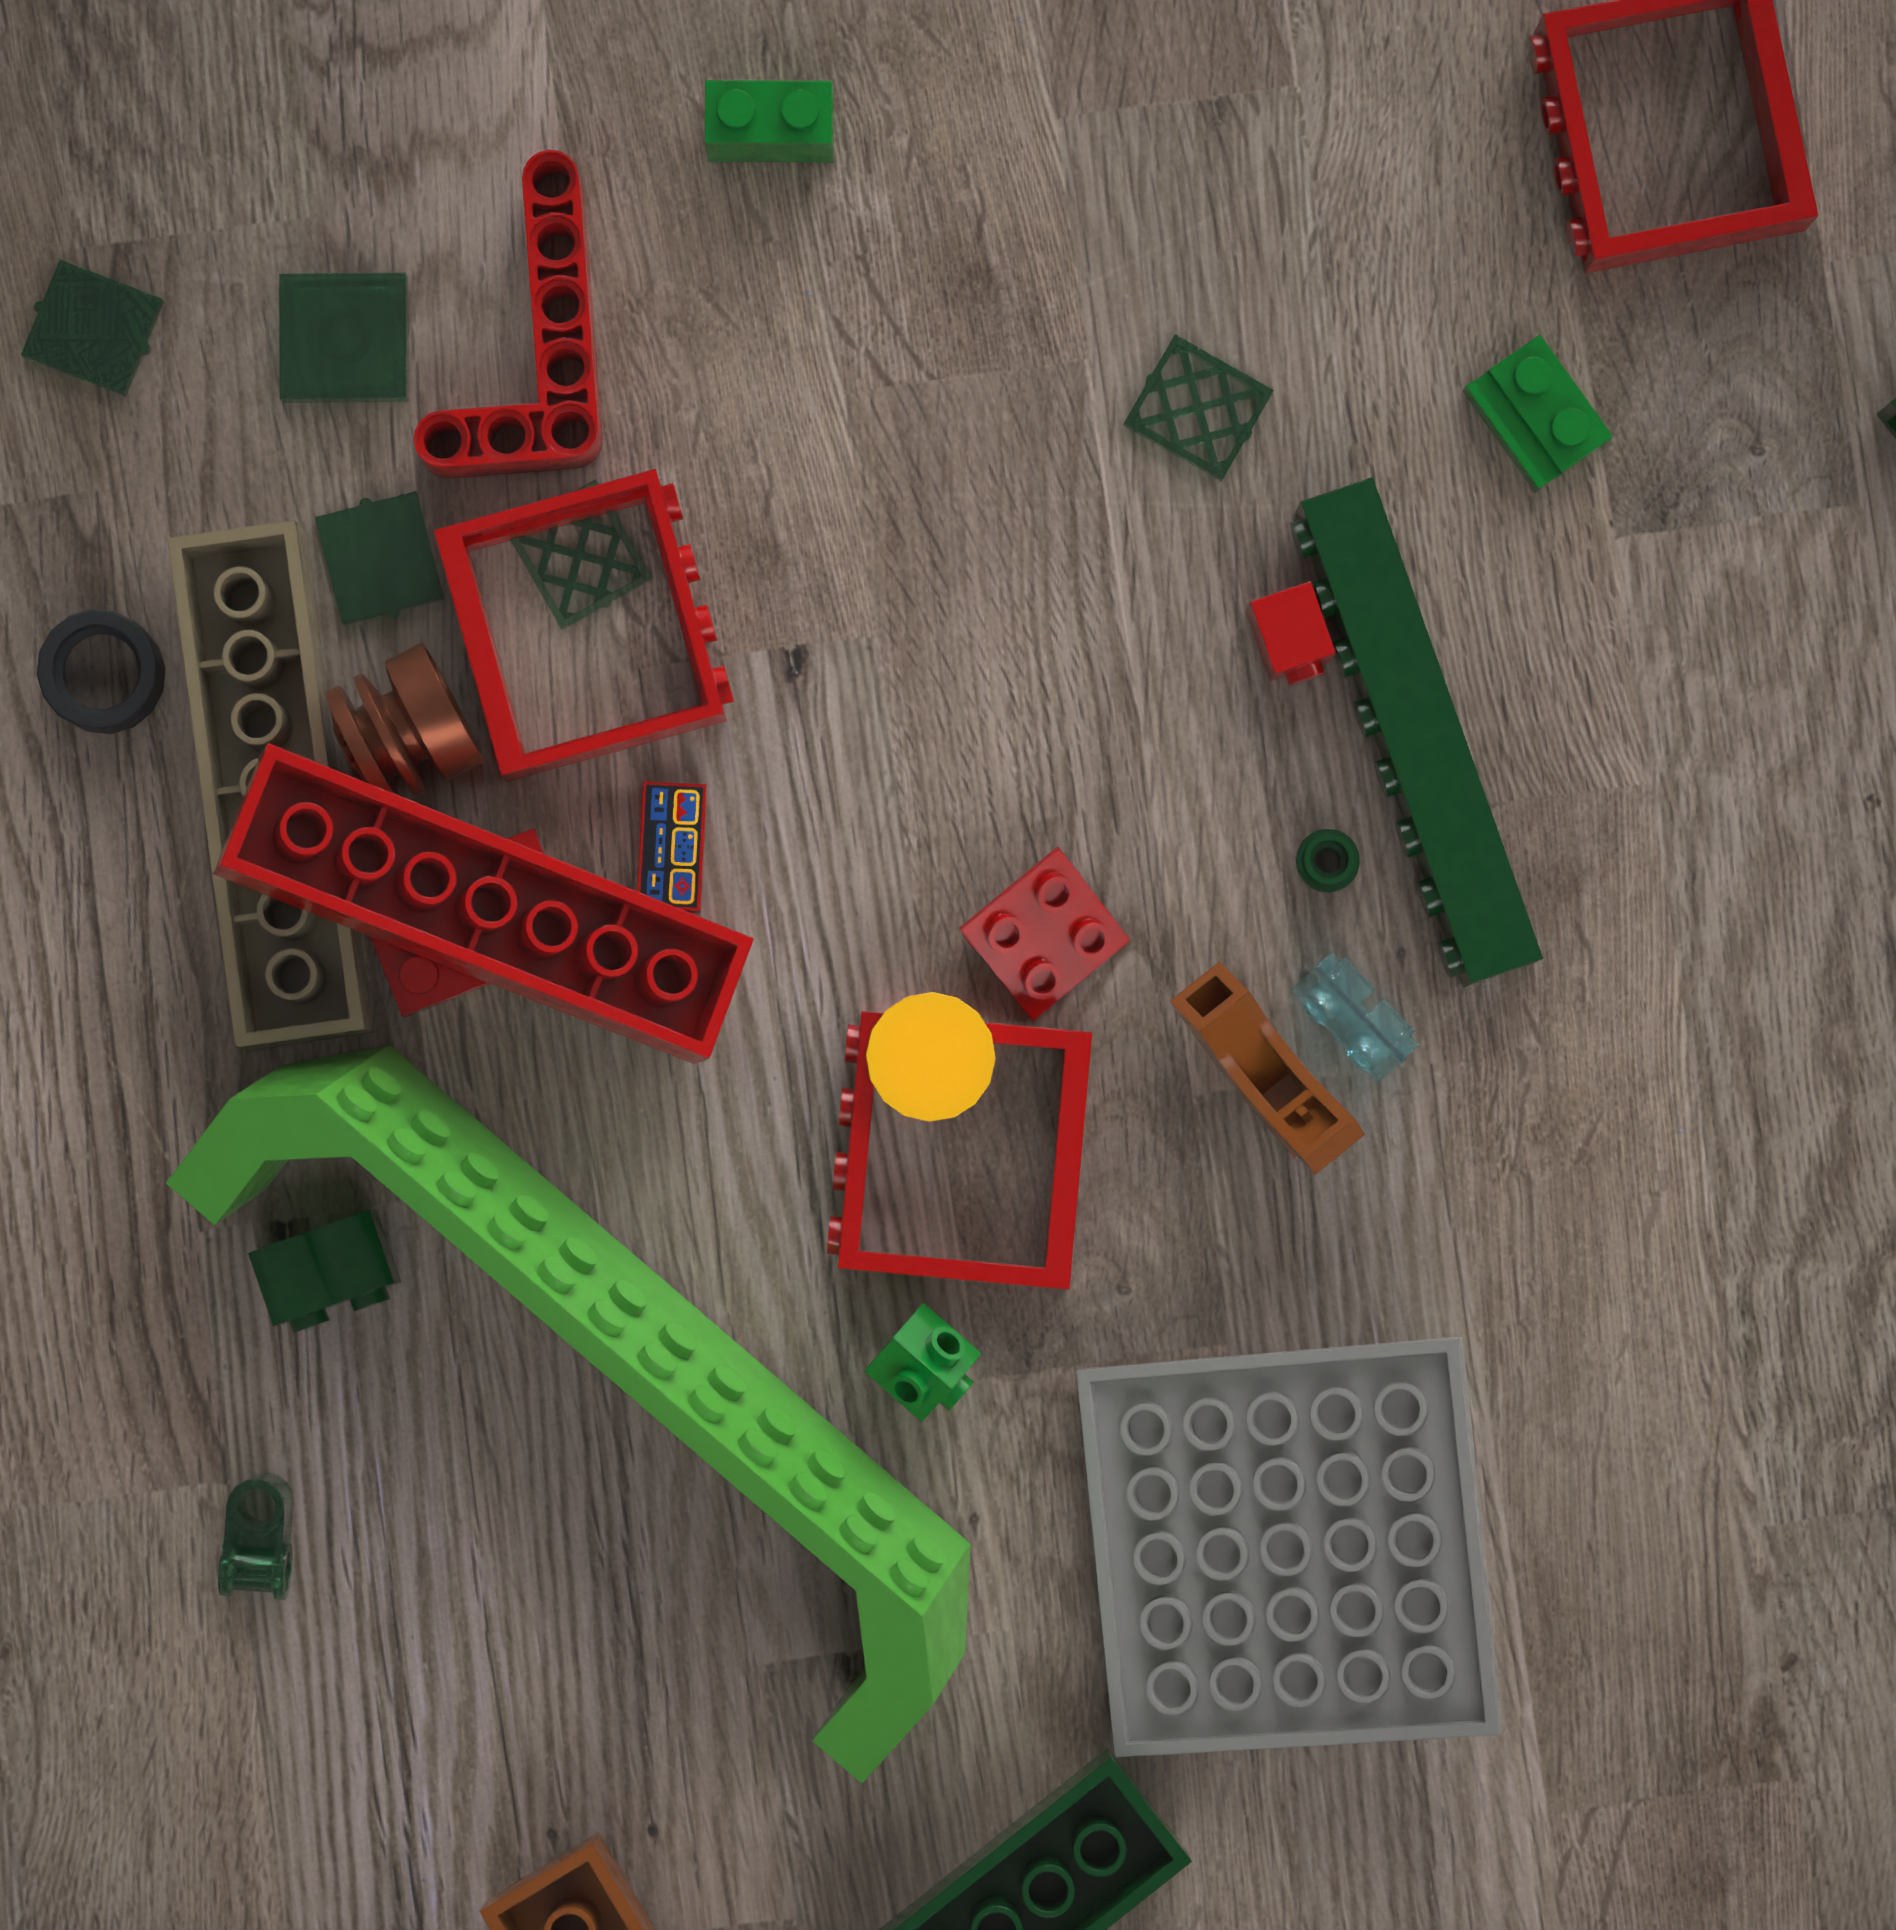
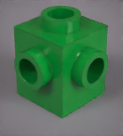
(924, 1364)

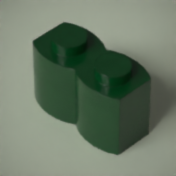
(325, 1269)

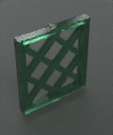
(1155, 383)
(603, 597)

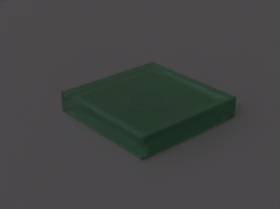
(343, 337)

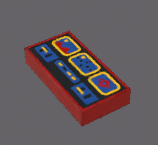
(673, 843)

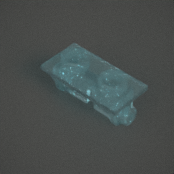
(1333, 998)

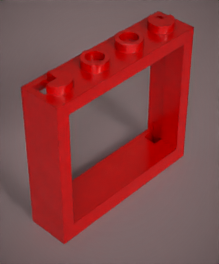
(1575, 170)
(460, 539)
(851, 1167)

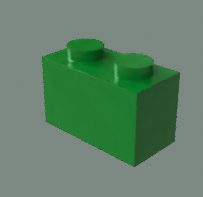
(769, 121)

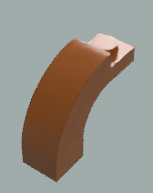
(1265, 1069)

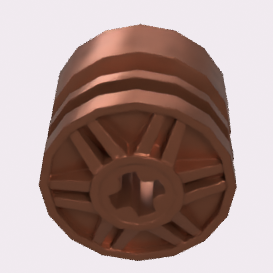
(404, 725)

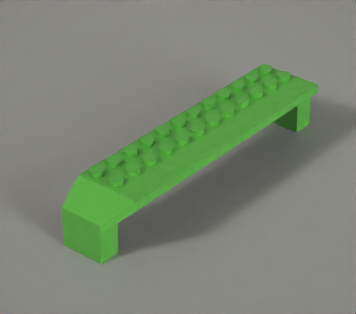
(639, 1334)

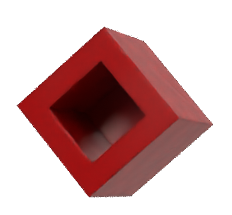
(1291, 634)

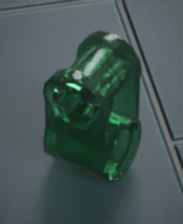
(257, 1542)

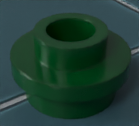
(1347, 856)

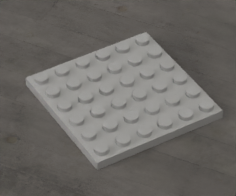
(1290, 1549)

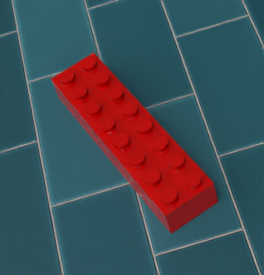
(483, 905)

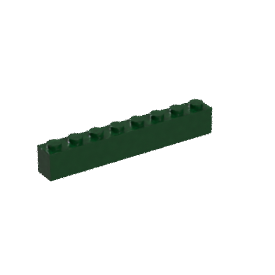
(1416, 734)

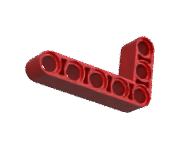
(552, 344)

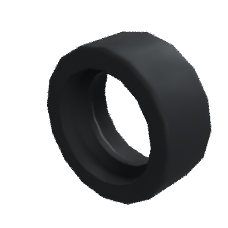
(59, 646)

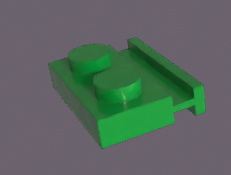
(1537, 413)

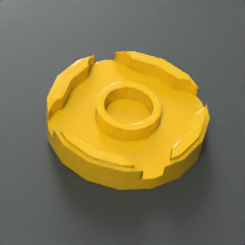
(930, 1057)

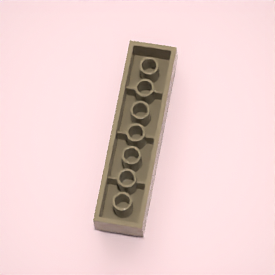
(251, 683)

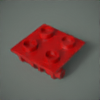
(1044, 933)

